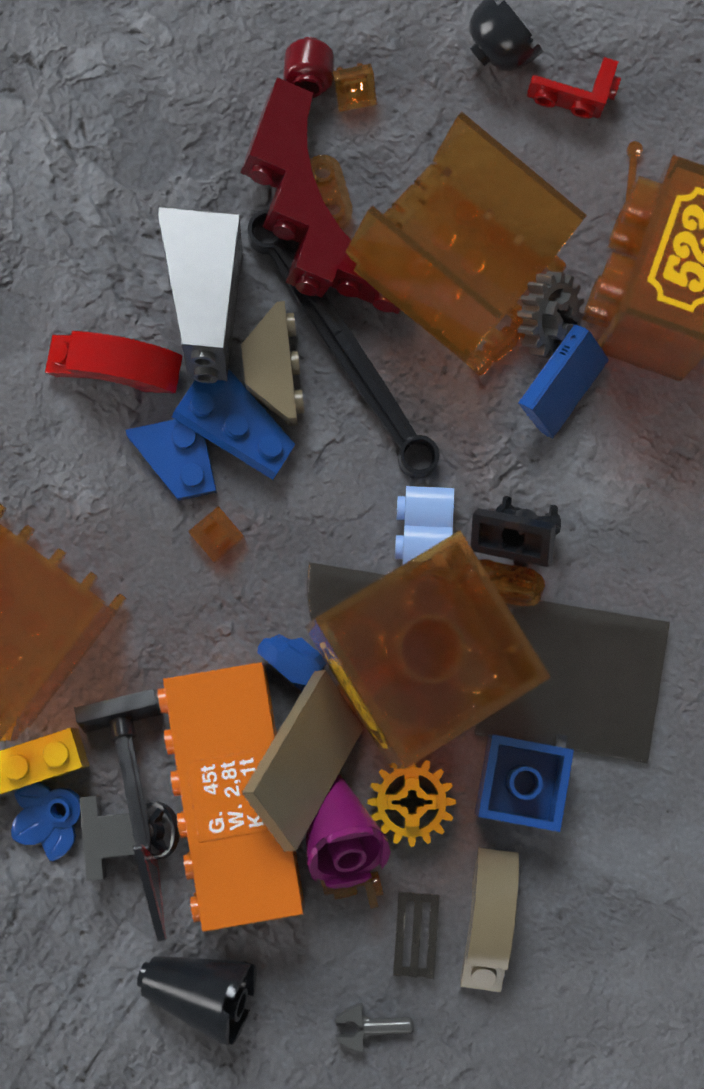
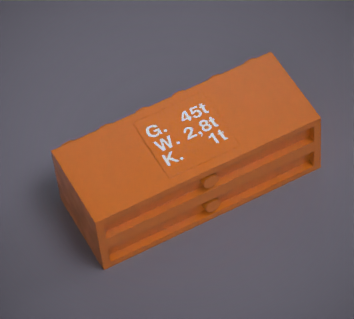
(218, 738)

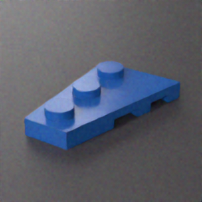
(235, 422)

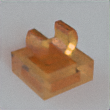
(354, 87)
(216, 534)

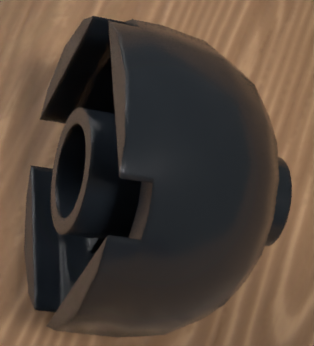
(501, 37)

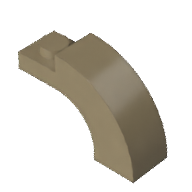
(491, 919)

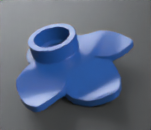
(42, 822)

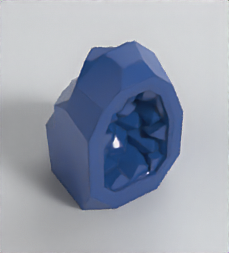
(292, 658)

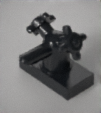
(516, 533)

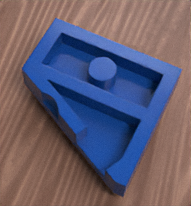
(176, 456)

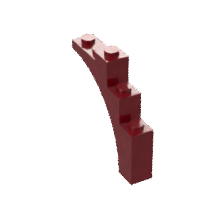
(297, 211)

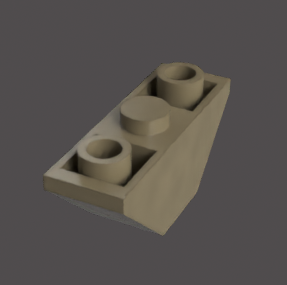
(271, 365)

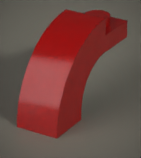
(114, 360)

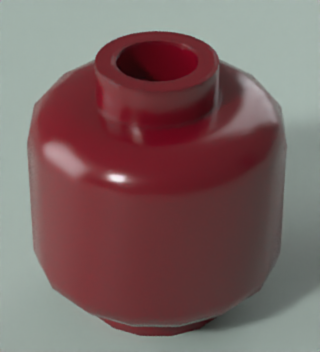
(309, 65)

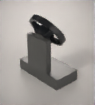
(114, 837)

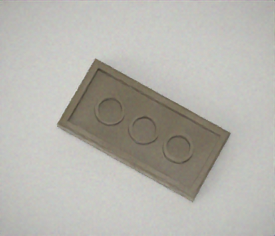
(303, 761)

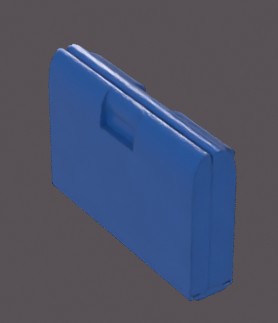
(563, 381)

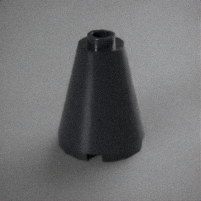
(201, 992)

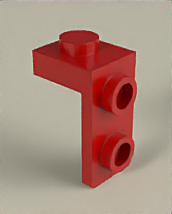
(579, 101)

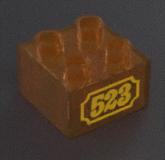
(655, 293)
(427, 652)

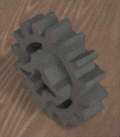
(549, 312)

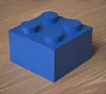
(524, 782)

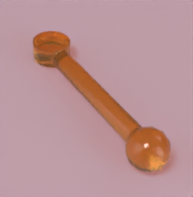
(633, 151)

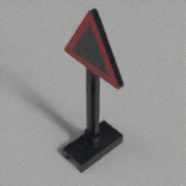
(120, 717)

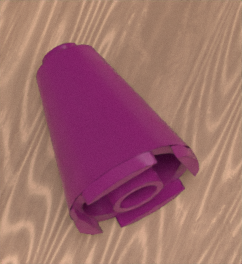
(344, 840)

